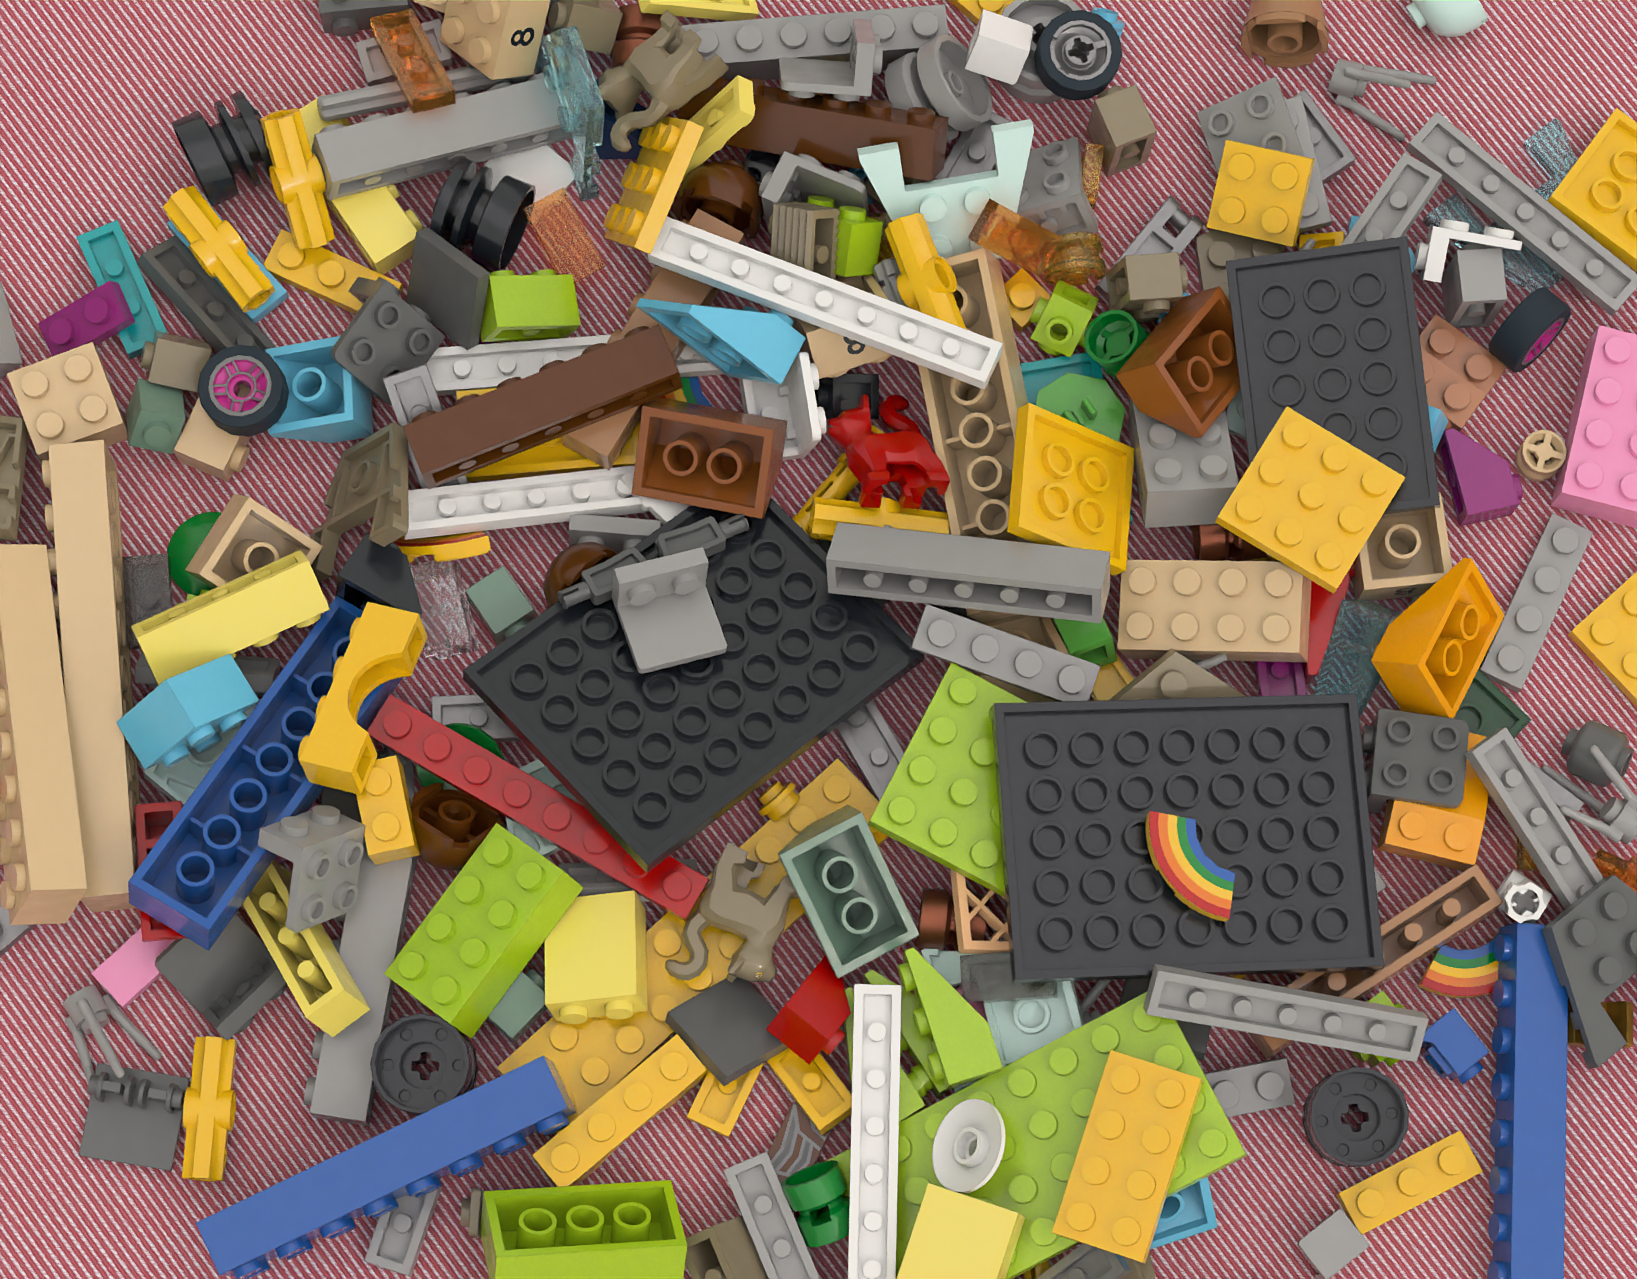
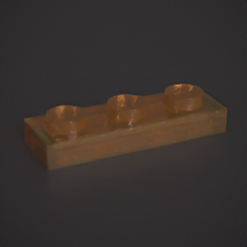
(412, 61)

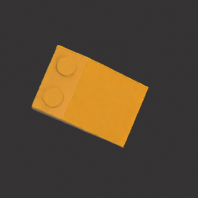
(1439, 643)
(1439, 833)

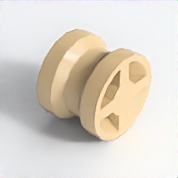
(1546, 447)

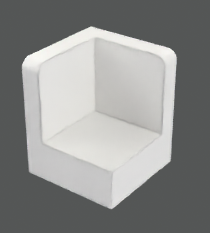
(999, 47)

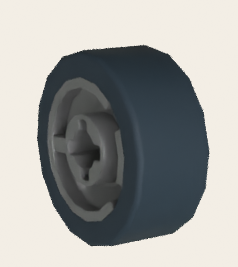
(1068, 75)

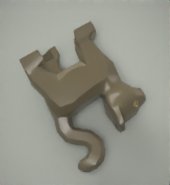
(664, 67)
(740, 912)

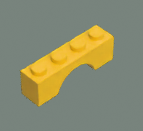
(381, 648)
(620, 1113)

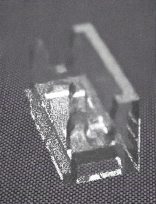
(444, 610)

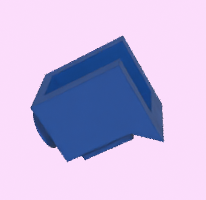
(1453, 1048)

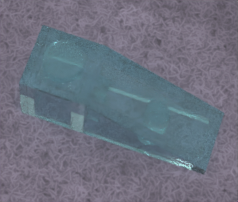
(1350, 650)

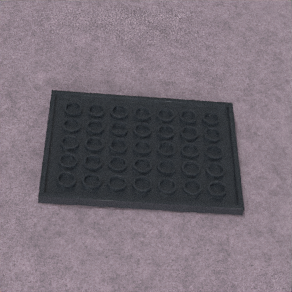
(692, 740)
(1271, 799)

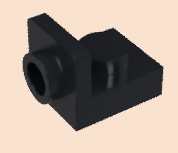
(845, 392)

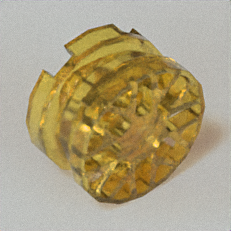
(1076, 259)

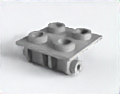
(1251, 117)

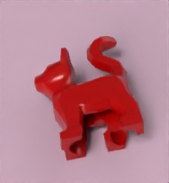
(888, 457)

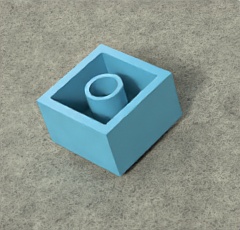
(188, 713)

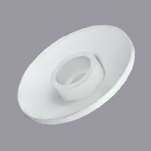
(968, 1146)

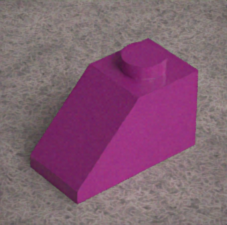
(1477, 479)

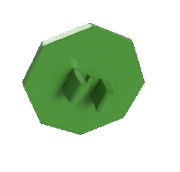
(1085, 402)

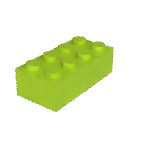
(483, 930)
(584, 1232)

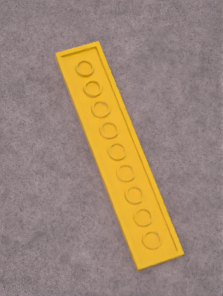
(605, 1050)

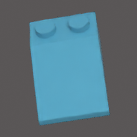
(733, 340)

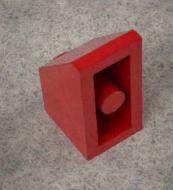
(813, 1014)

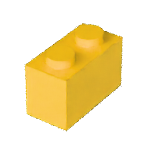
(387, 813)

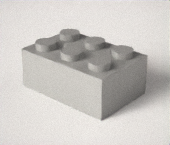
(1179, 475)

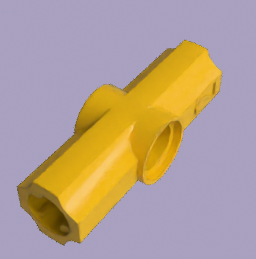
(297, 178)
(218, 248)
(925, 277)
(827, 512)
(209, 1109)

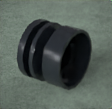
(224, 148)
(472, 211)
(407, 1045)
(1368, 1093)

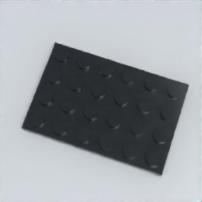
(1341, 347)

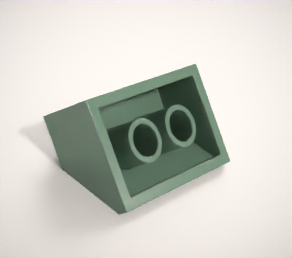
(847, 890)

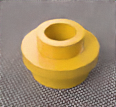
(778, 800)

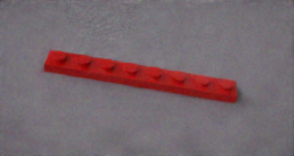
(530, 804)

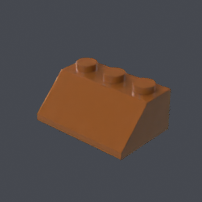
(1186, 364)
(708, 456)

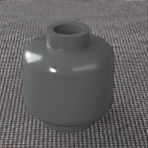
(1610, 742)

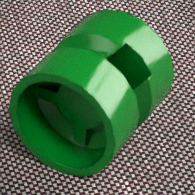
(1113, 340)
(820, 1200)

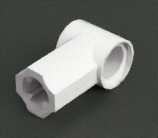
(1522, 898)

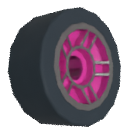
(1529, 329)
(220, 390)

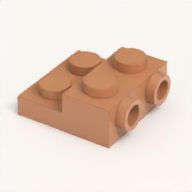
(1456, 371)

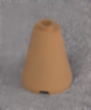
(1285, 32)

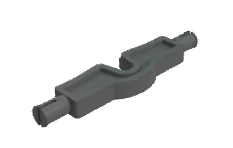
(706, 533)

